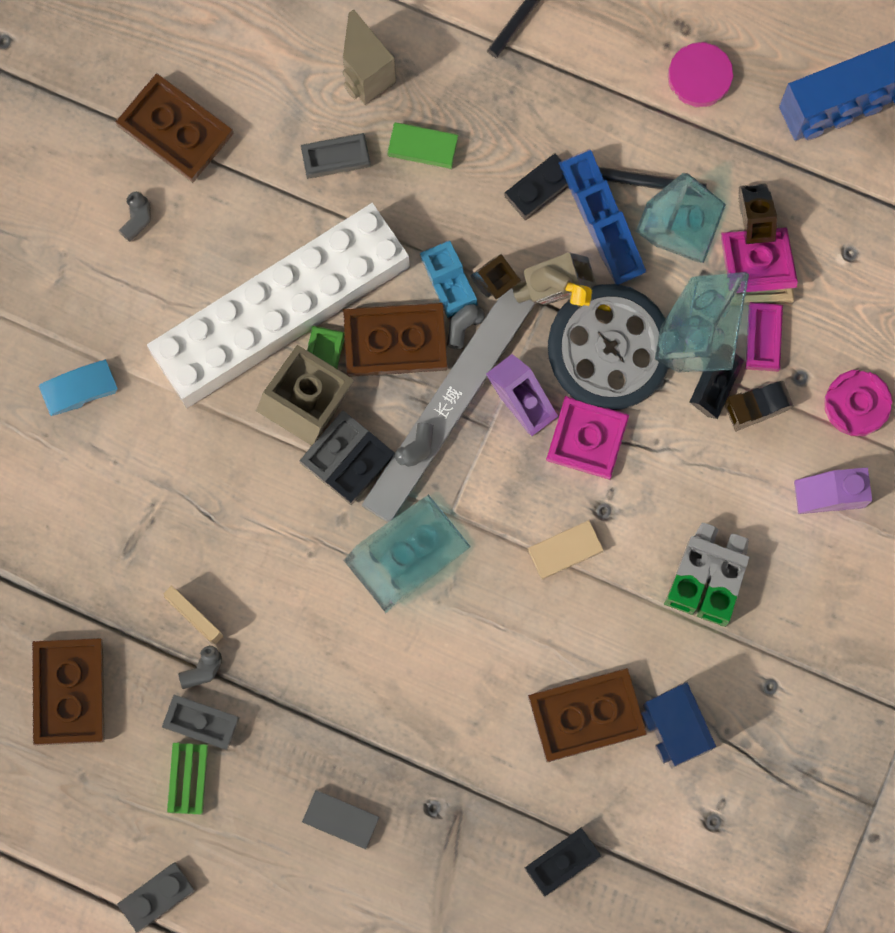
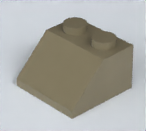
(366, 61)
(304, 395)

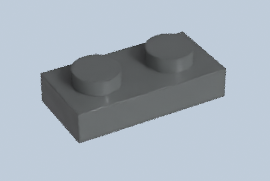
(333, 446)
(200, 722)
(156, 897)

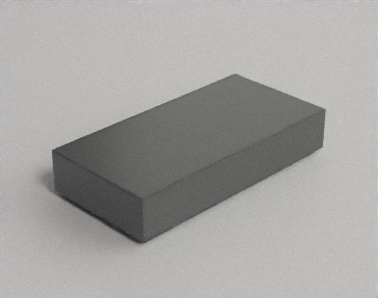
(335, 155)
(340, 819)

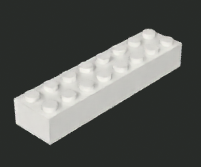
(279, 305)

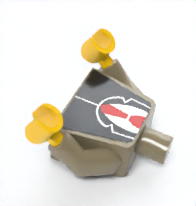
(558, 280)

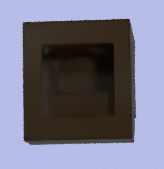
(757, 214)
(495, 277)
(758, 405)

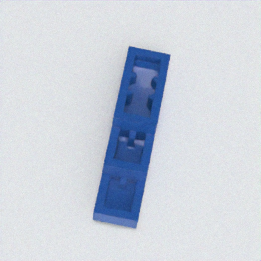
(602, 217)

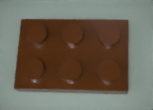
(174, 127)
(395, 339)
(68, 691)
(587, 715)

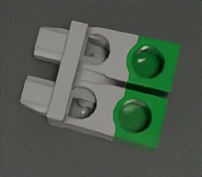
(712, 564)

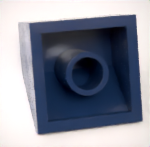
(678, 726)

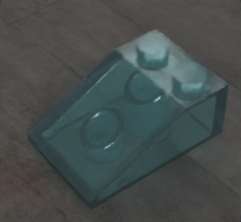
(704, 324)
(406, 553)

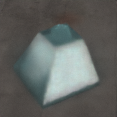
(682, 218)

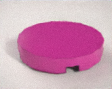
(700, 74)
(858, 403)

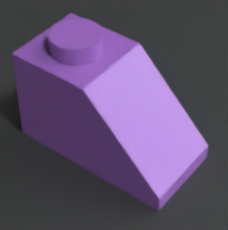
(522, 394)
(833, 491)

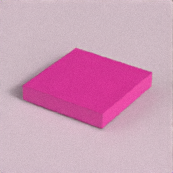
(768, 264)
(587, 438)

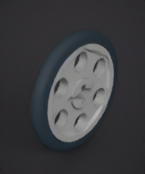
(565, 355)

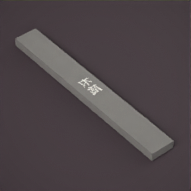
(450, 401)

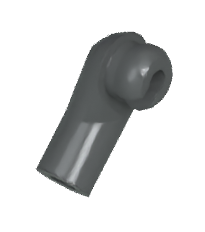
(139, 216)
(465, 317)
(418, 449)
(205, 670)

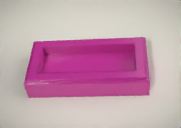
(764, 337)

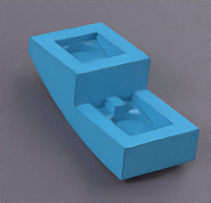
(448, 278)
(78, 386)

